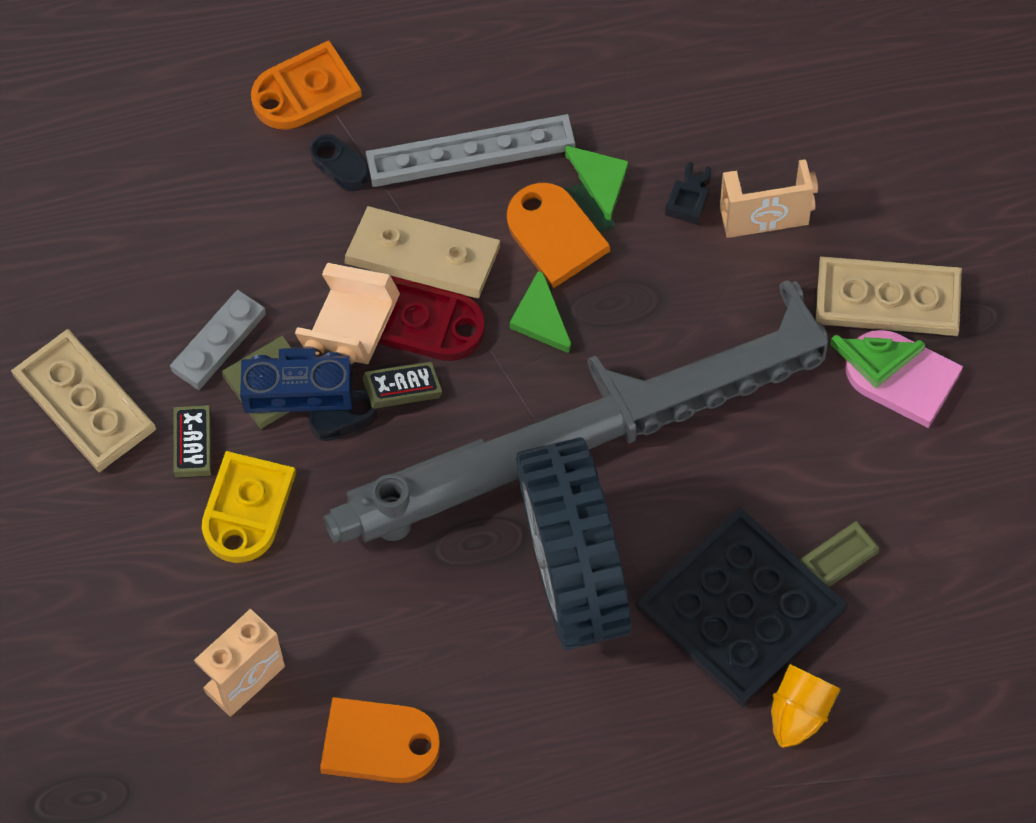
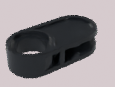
(344, 168)
(332, 424)

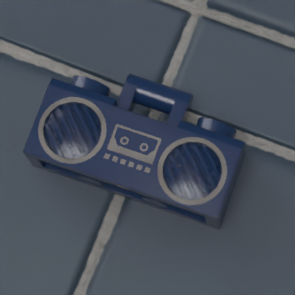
(296, 382)

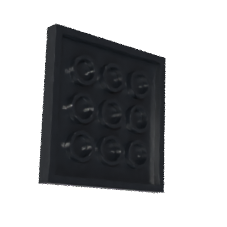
(741, 607)

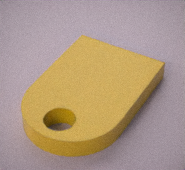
(246, 503)

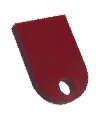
(428, 319)

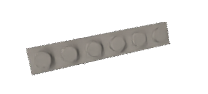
(469, 150)

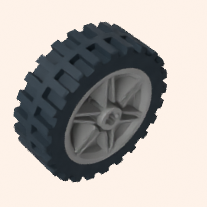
(574, 543)

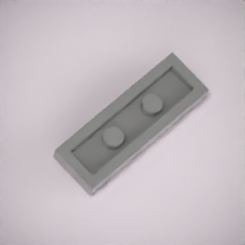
(218, 340)

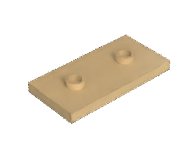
(422, 252)
(889, 296)
(83, 400)

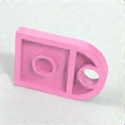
(916, 388)

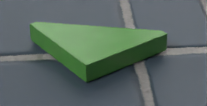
(600, 176)
(539, 316)
(876, 357)

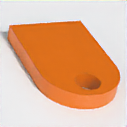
(304, 88)
(556, 234)
(375, 741)

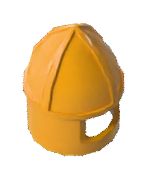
(801, 706)

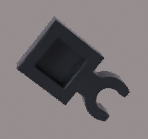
(689, 197)

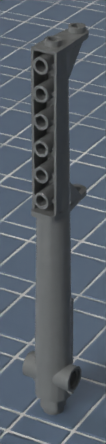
(626, 410)

